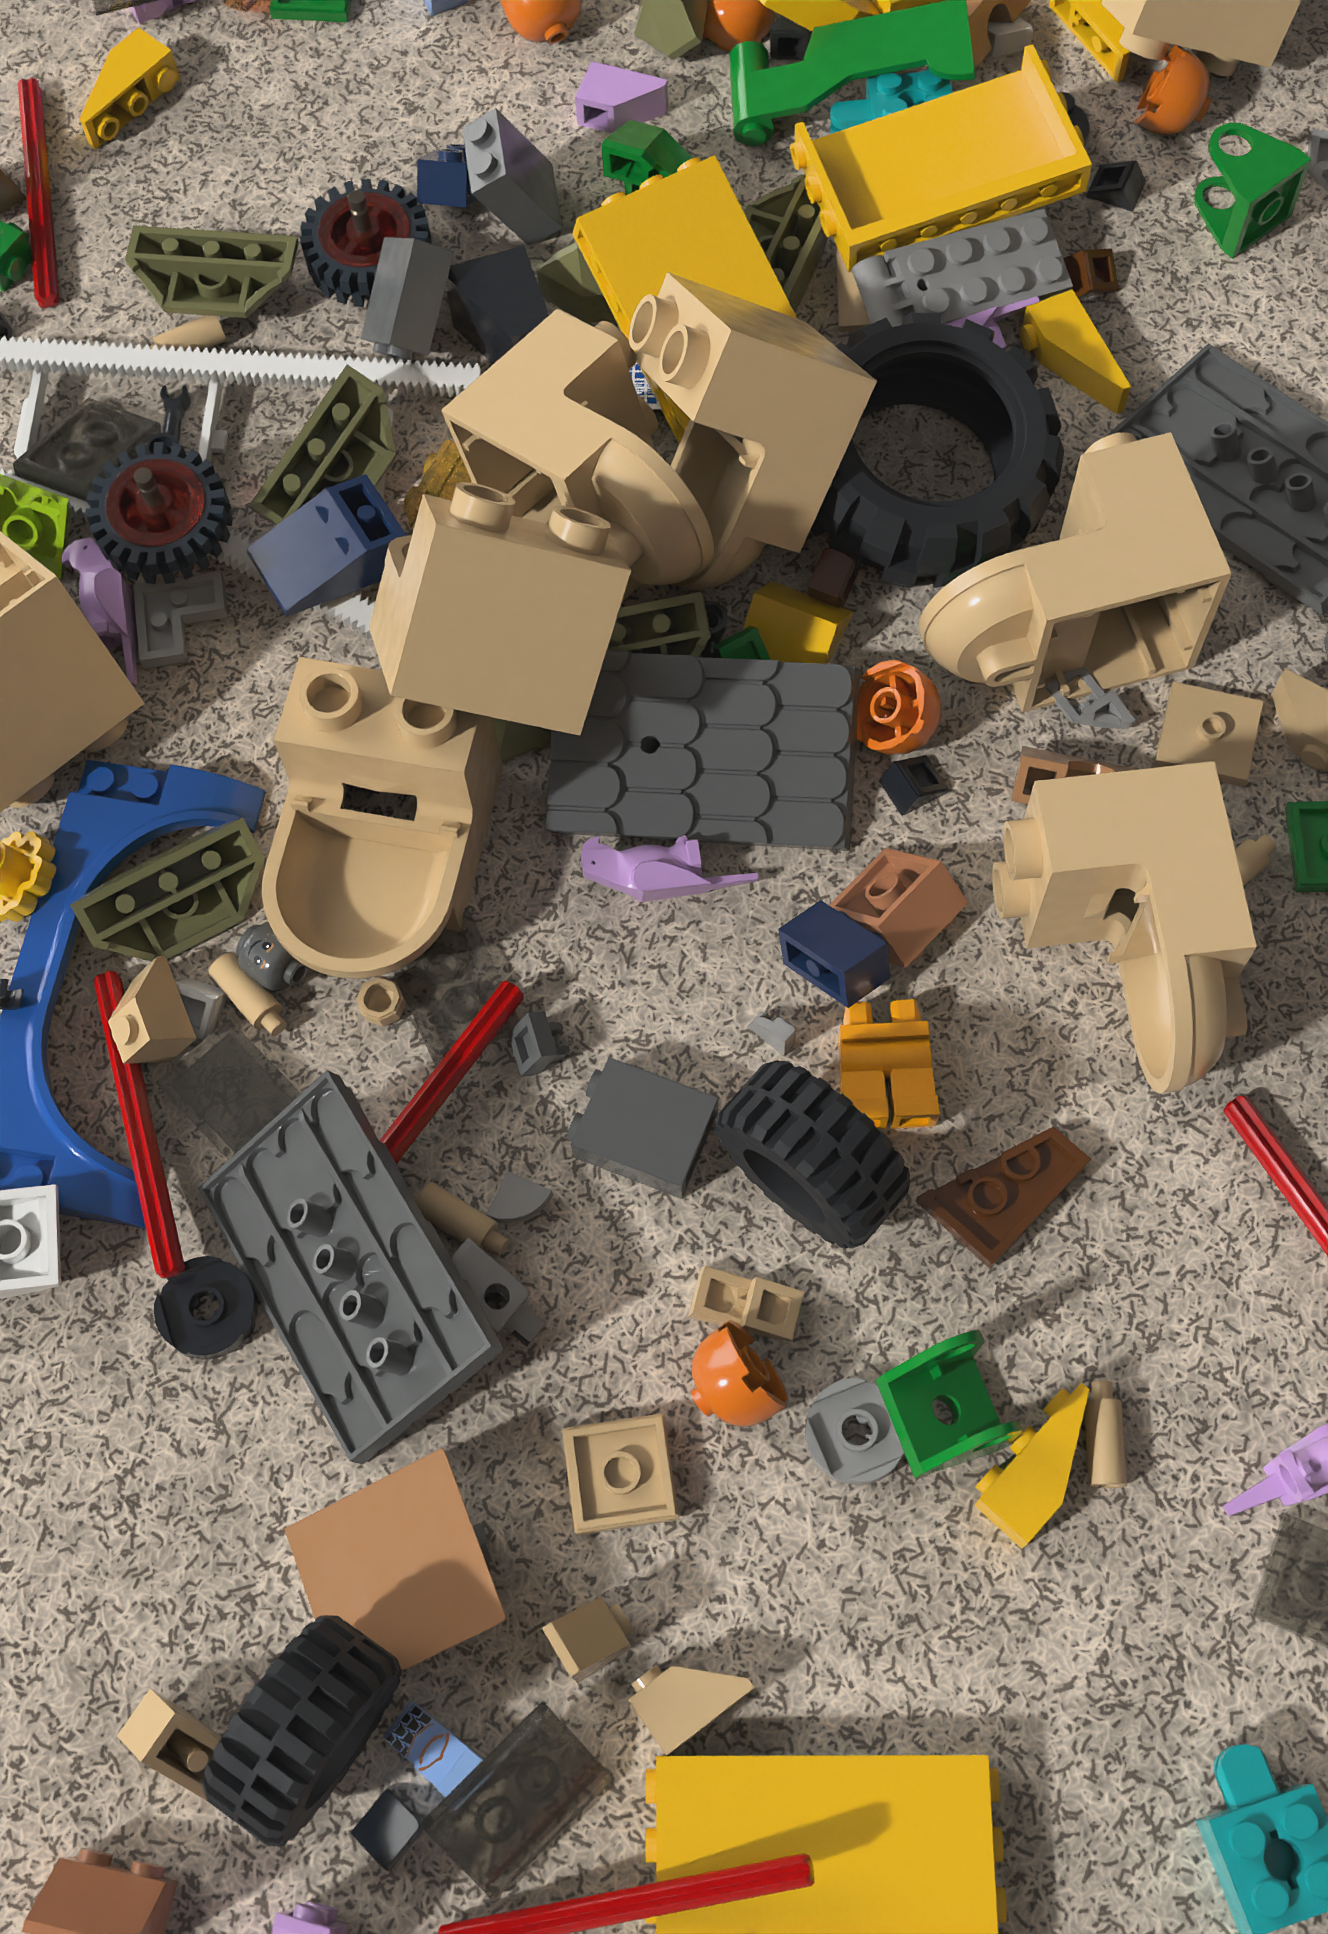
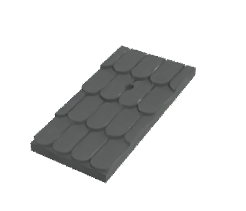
(1254, 467)
(741, 757)
(349, 1268)

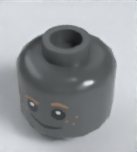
(267, 960)

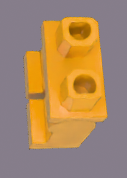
(890, 1052)

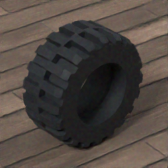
(813, 1153)
(301, 1729)

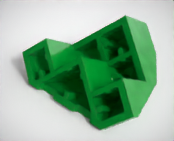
(640, 152)

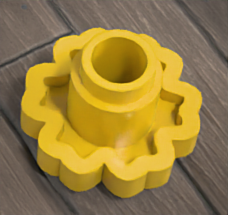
(24, 873)

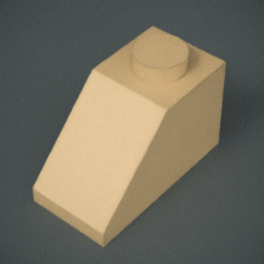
(1304, 717)
(151, 1017)
(589, 1637)
(684, 1702)
(170, 1741)

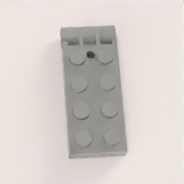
(965, 271)

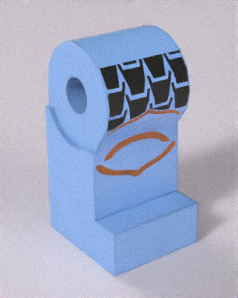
(432, 1748)

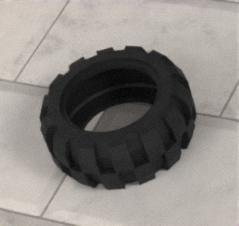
(995, 399)

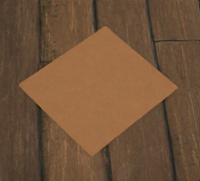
(400, 1563)

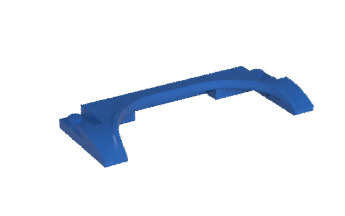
(101, 825)

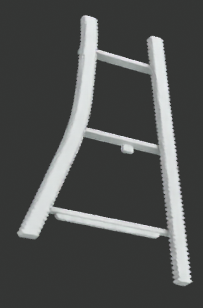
(219, 367)

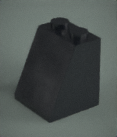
(495, 301)

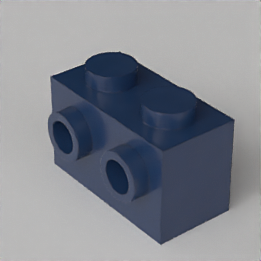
(444, 178)
(835, 953)

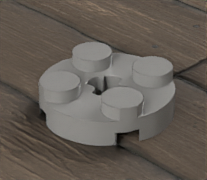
(845, 1459)

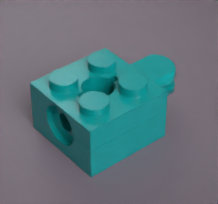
(888, 95)
(1266, 1844)

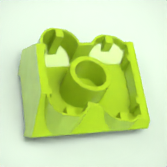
(35, 521)

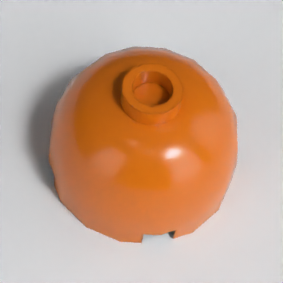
(542, 18)
(736, 22)
(1176, 92)
(897, 708)
(734, 1379)

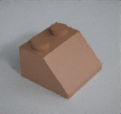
(903, 901)
(99, 1898)

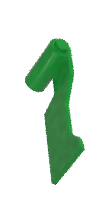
(842, 53)

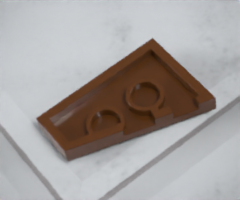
(1005, 1196)

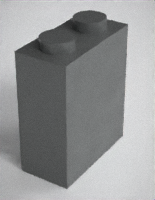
(511, 177)
(406, 297)
(643, 1127)

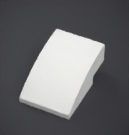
(29, 1240)

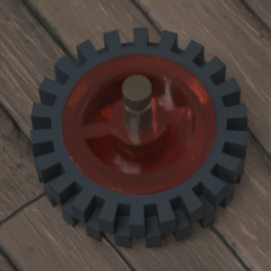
(348, 232)
(159, 513)

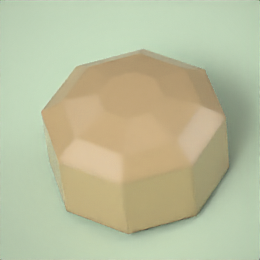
(381, 1001)

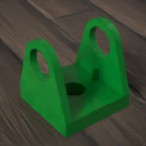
(1262, 182)
(950, 1376)

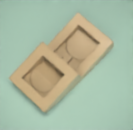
(755, 1304)

